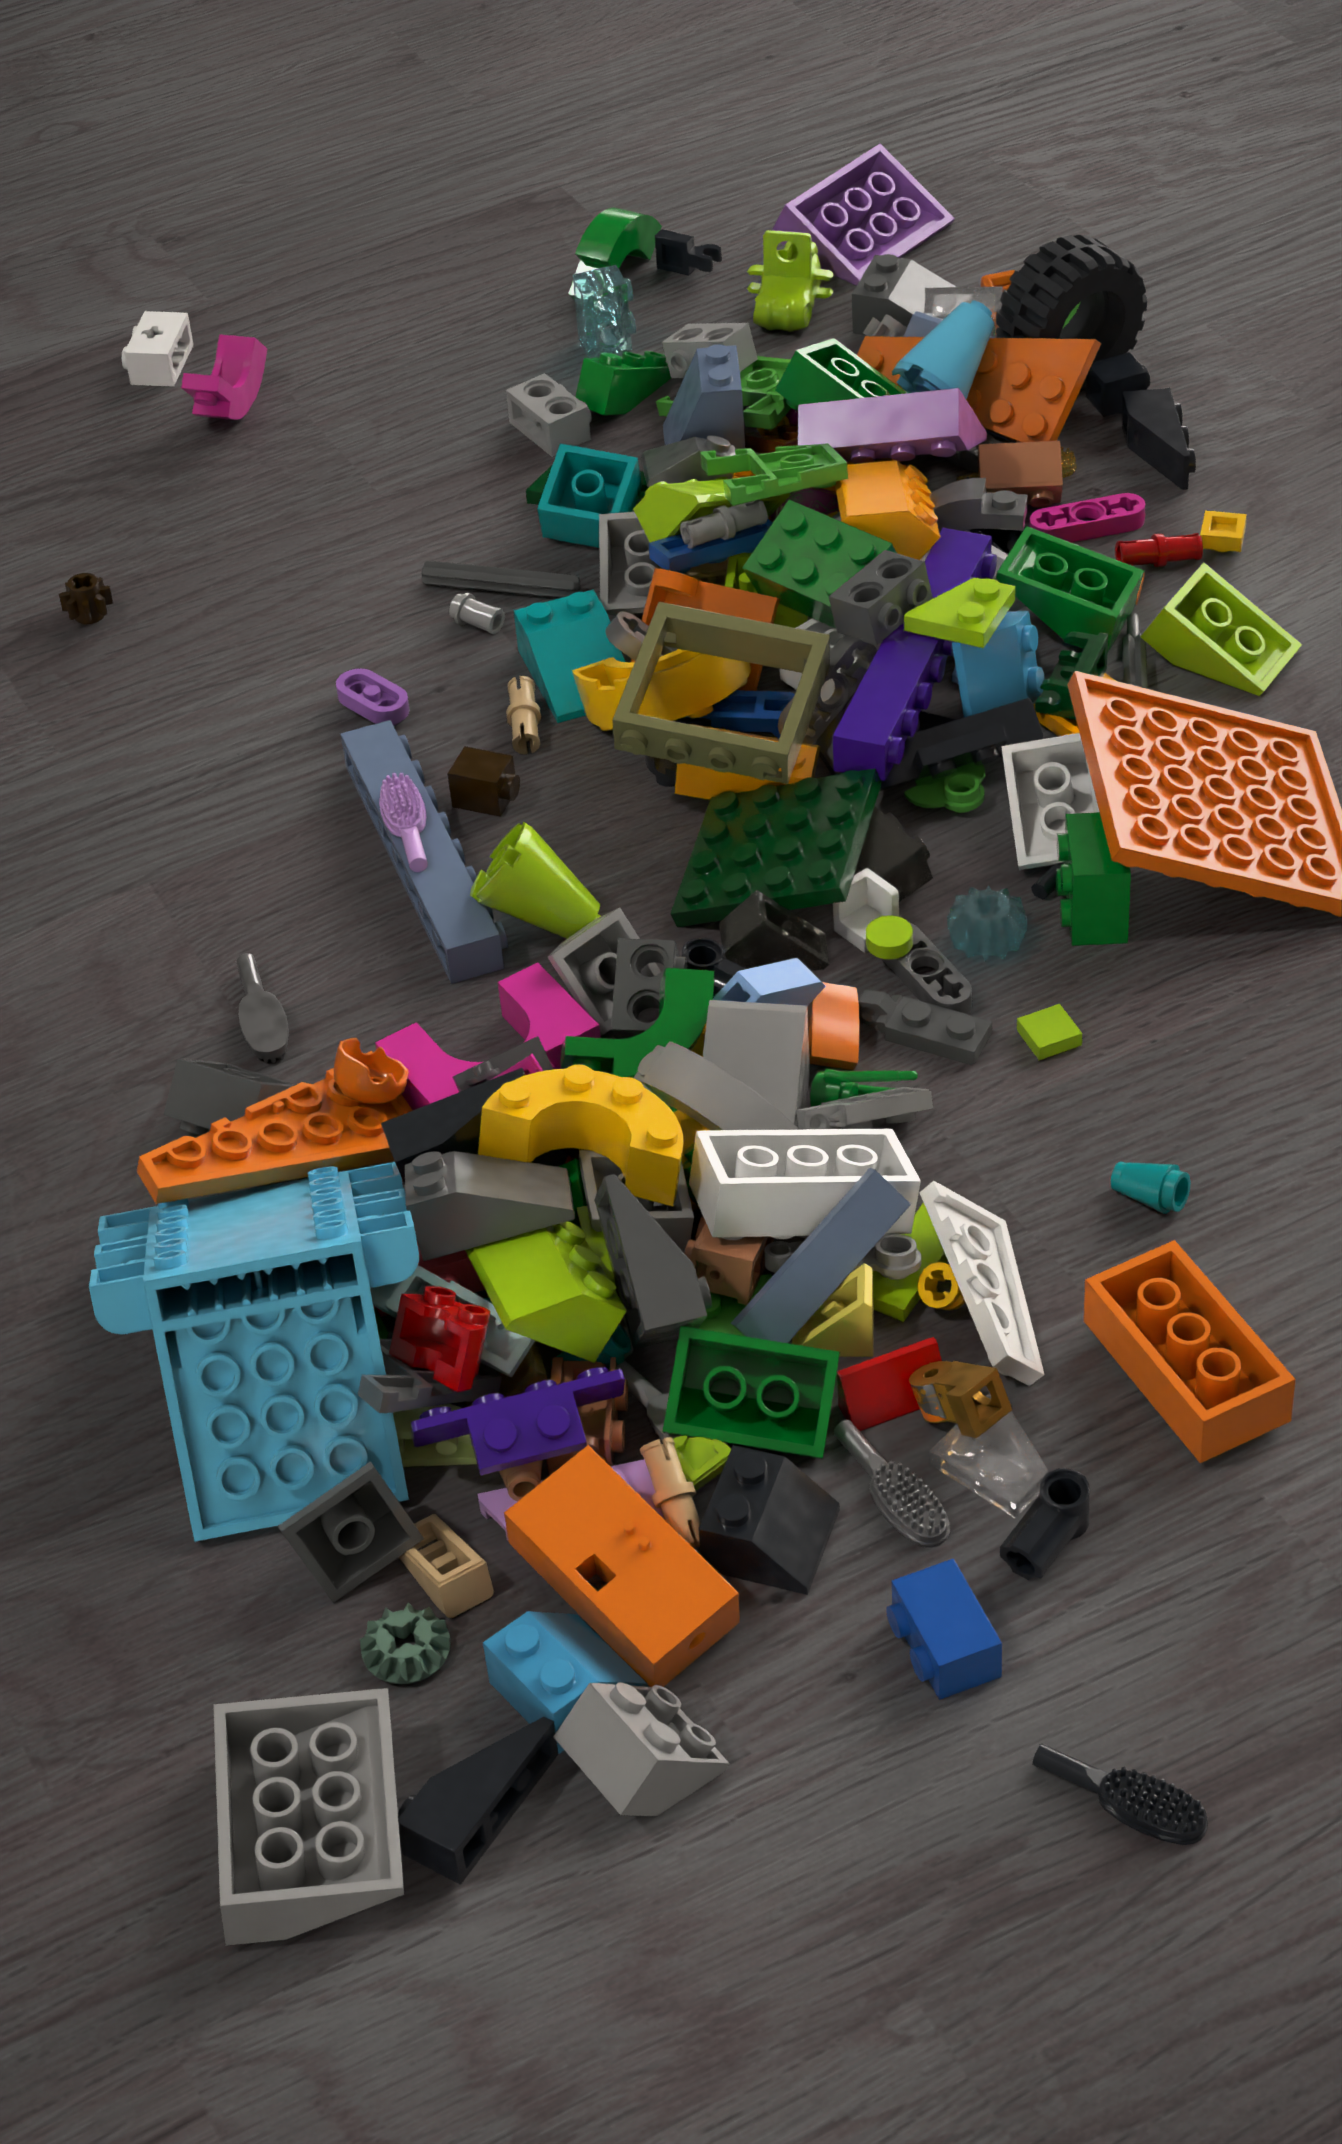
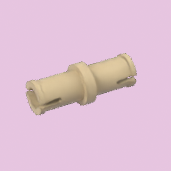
(523, 715)
(672, 1489)

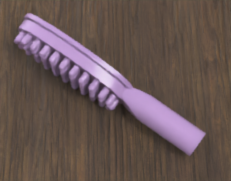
(405, 816)

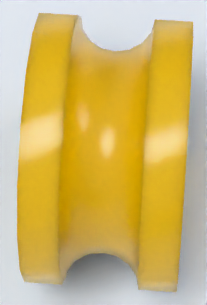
(928, 1287)

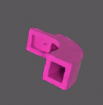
(233, 382)

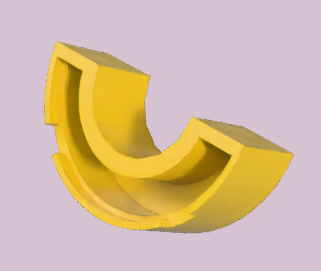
(680, 686)
(587, 1113)

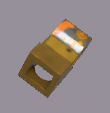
(952, 1394)

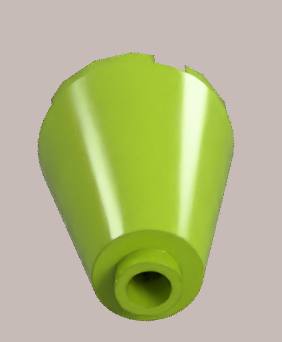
(534, 885)

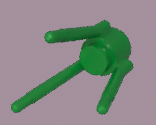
(837, 1085)

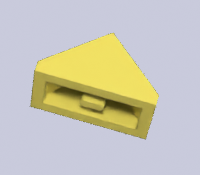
(844, 1319)

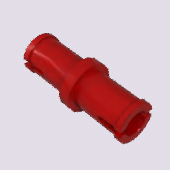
(1160, 549)

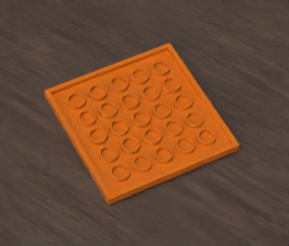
(1211, 793)

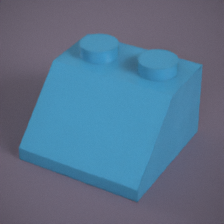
(1002, 669)
(547, 1663)

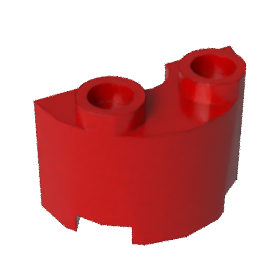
(440, 1336)

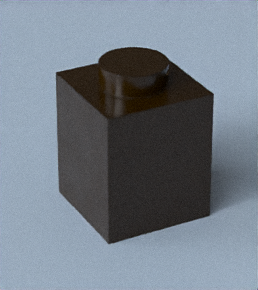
(483, 781)

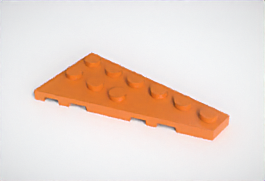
(1020, 384)

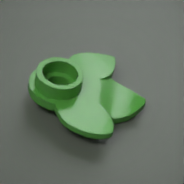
(956, 792)

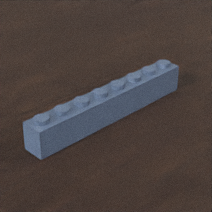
(454, 921)

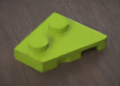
(964, 613)

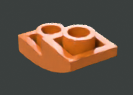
(834, 1027)

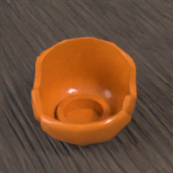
(368, 1077)

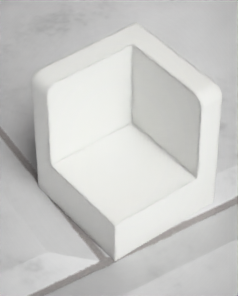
(866, 901)

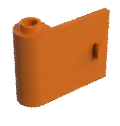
(689, 592)

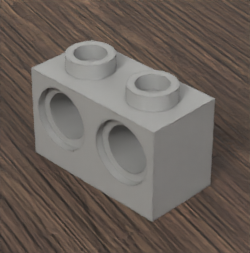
(683, 344)
(548, 414)

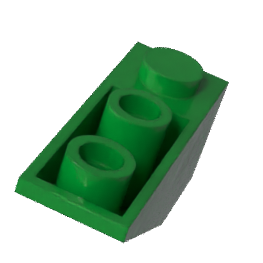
(620, 383)

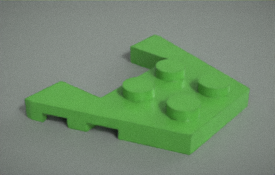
(758, 392)
(776, 472)

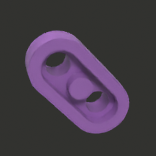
(372, 696)

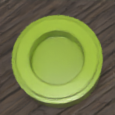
(889, 937)

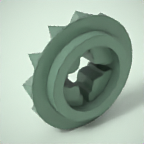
(410, 1662)

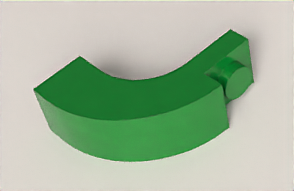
(613, 237)
(680, 1020)

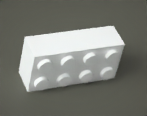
(791, 1178)

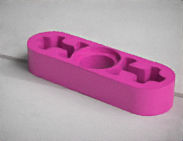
(1111, 514)

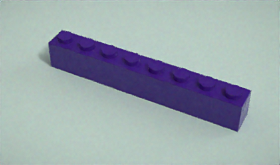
(906, 666)

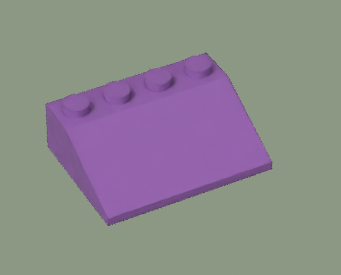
(864, 213)
(892, 426)

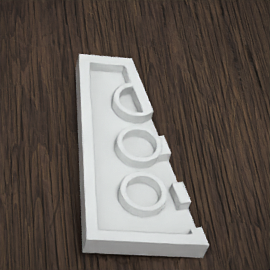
(989, 1280)

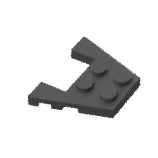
(415, 1388)

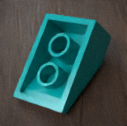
(559, 639)

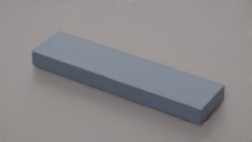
(823, 1260)

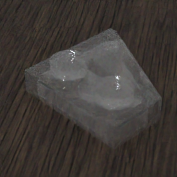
(995, 1466)

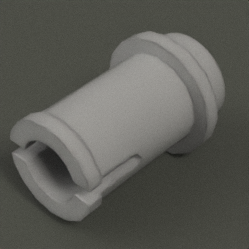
(476, 613)

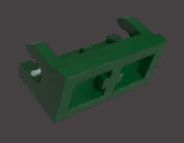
(1093, 660)

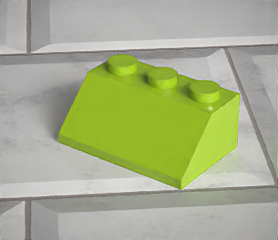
(671, 504)
(551, 1289)

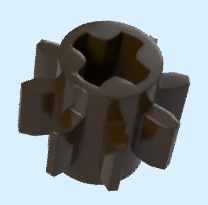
(86, 598)

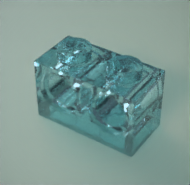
(598, 312)

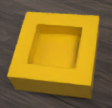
(1223, 531)

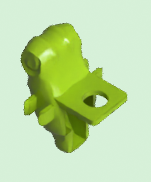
(788, 281)

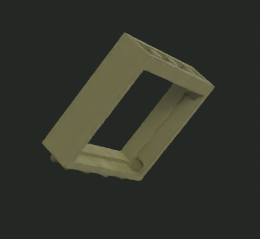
(731, 639)

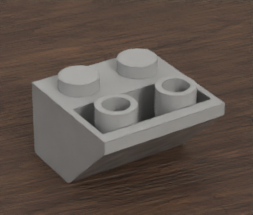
(639, 1747)

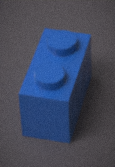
(945, 1629)

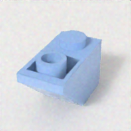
(773, 983)

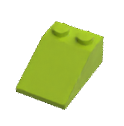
(1220, 634)

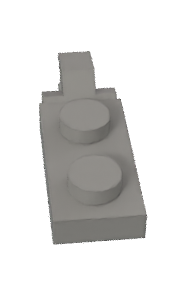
(858, 1111)

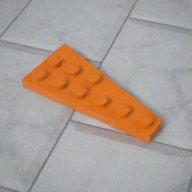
(273, 1143)

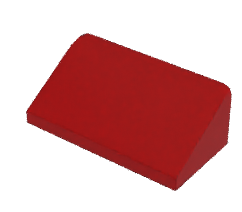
(881, 1386)

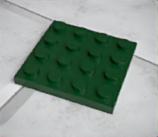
(783, 840)

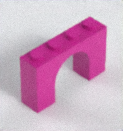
(529, 1003)

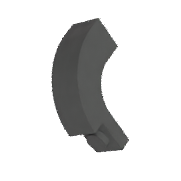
(968, 506)

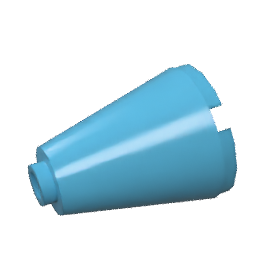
(949, 353)

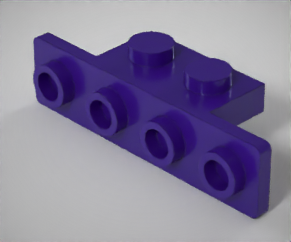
(522, 1426)

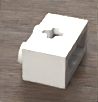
(158, 348)

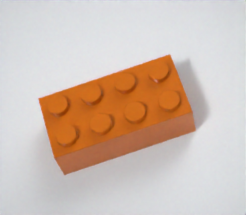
(1188, 1351)

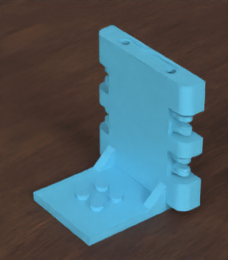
(264, 1334)

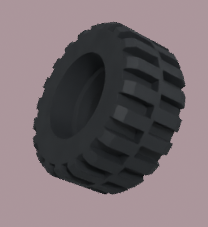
(1069, 274)

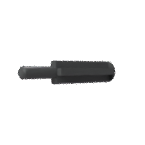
(1134, 654)

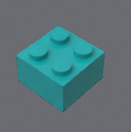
(581, 488)

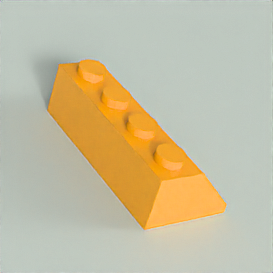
(890, 505)

